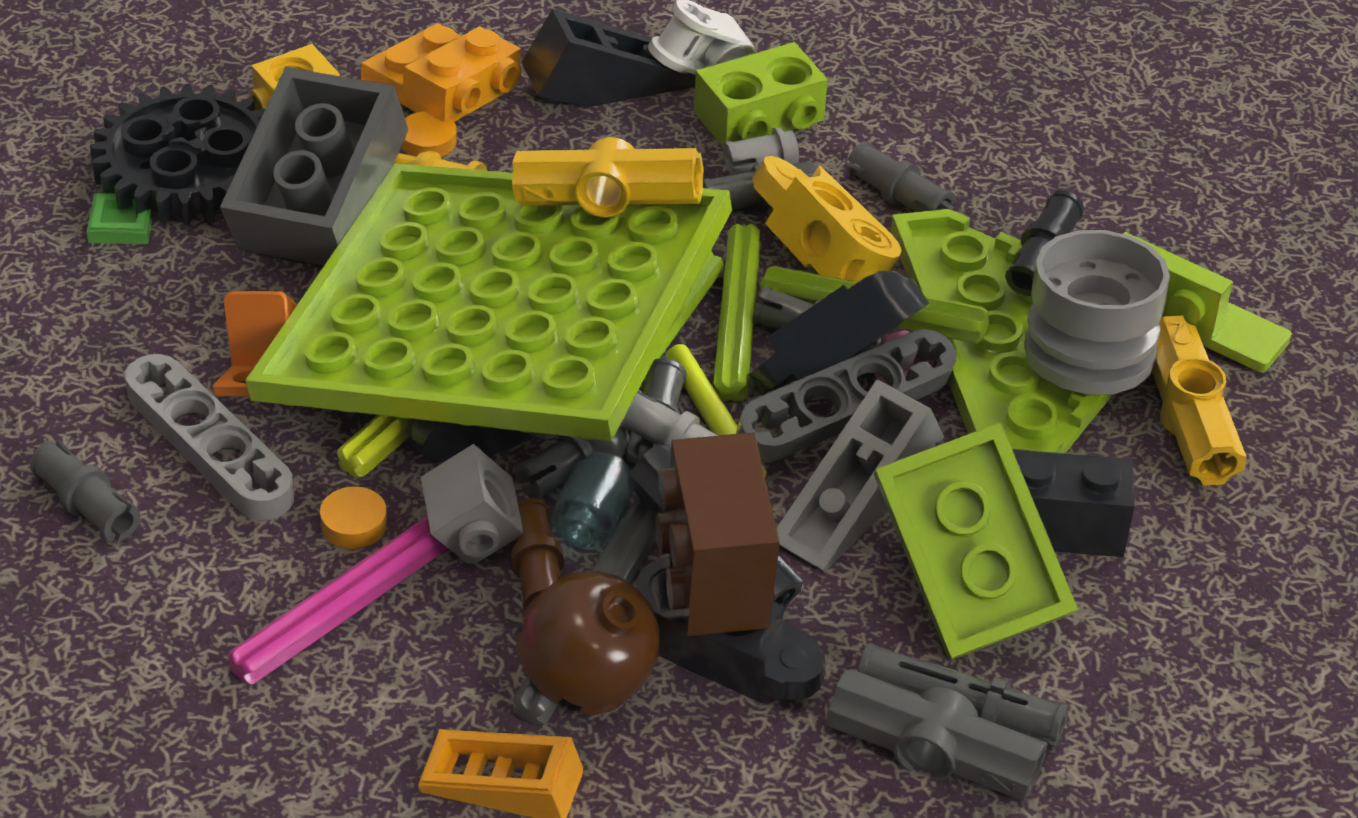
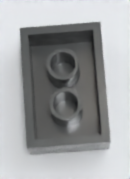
(313, 164)

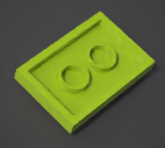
(975, 541)

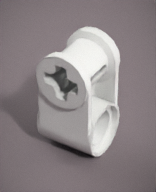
(699, 39)

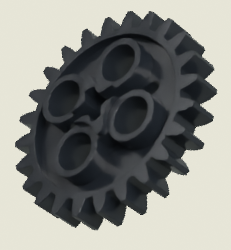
(174, 151)

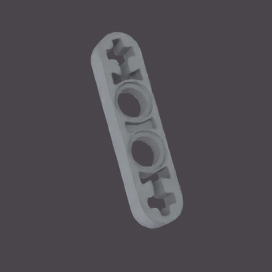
(215, 433)

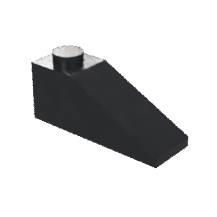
(595, 64)

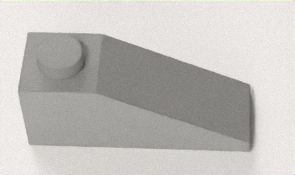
(842, 492)

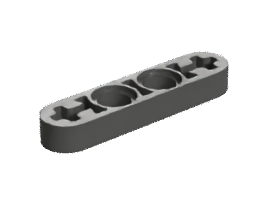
(842, 388)

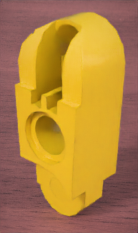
(823, 222)

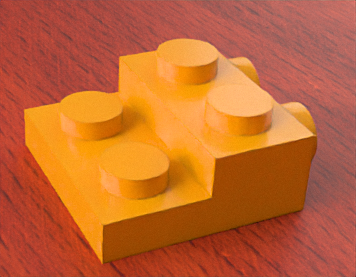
(447, 71)

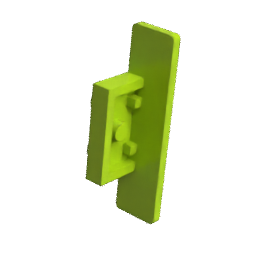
(1221, 325)

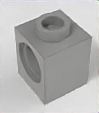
(471, 505)

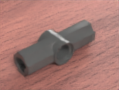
(936, 733)

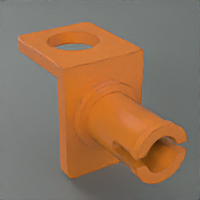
(252, 324)

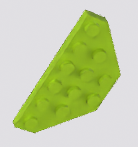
(991, 376)

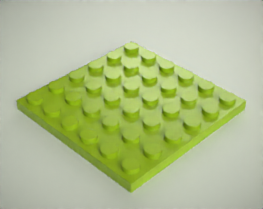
(489, 308)

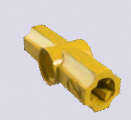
(583, 175)
(1195, 404)

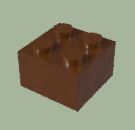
(718, 534)

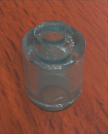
(592, 501)

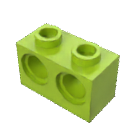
(760, 93)

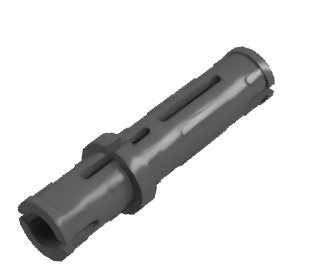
(992, 700)

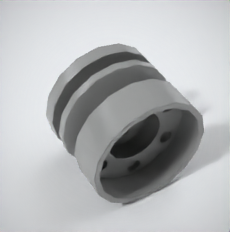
(1096, 311)

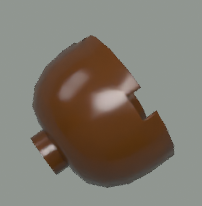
(589, 641)

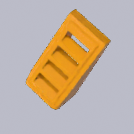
(542, 791)

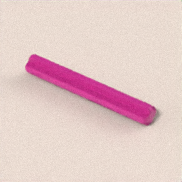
(334, 603)

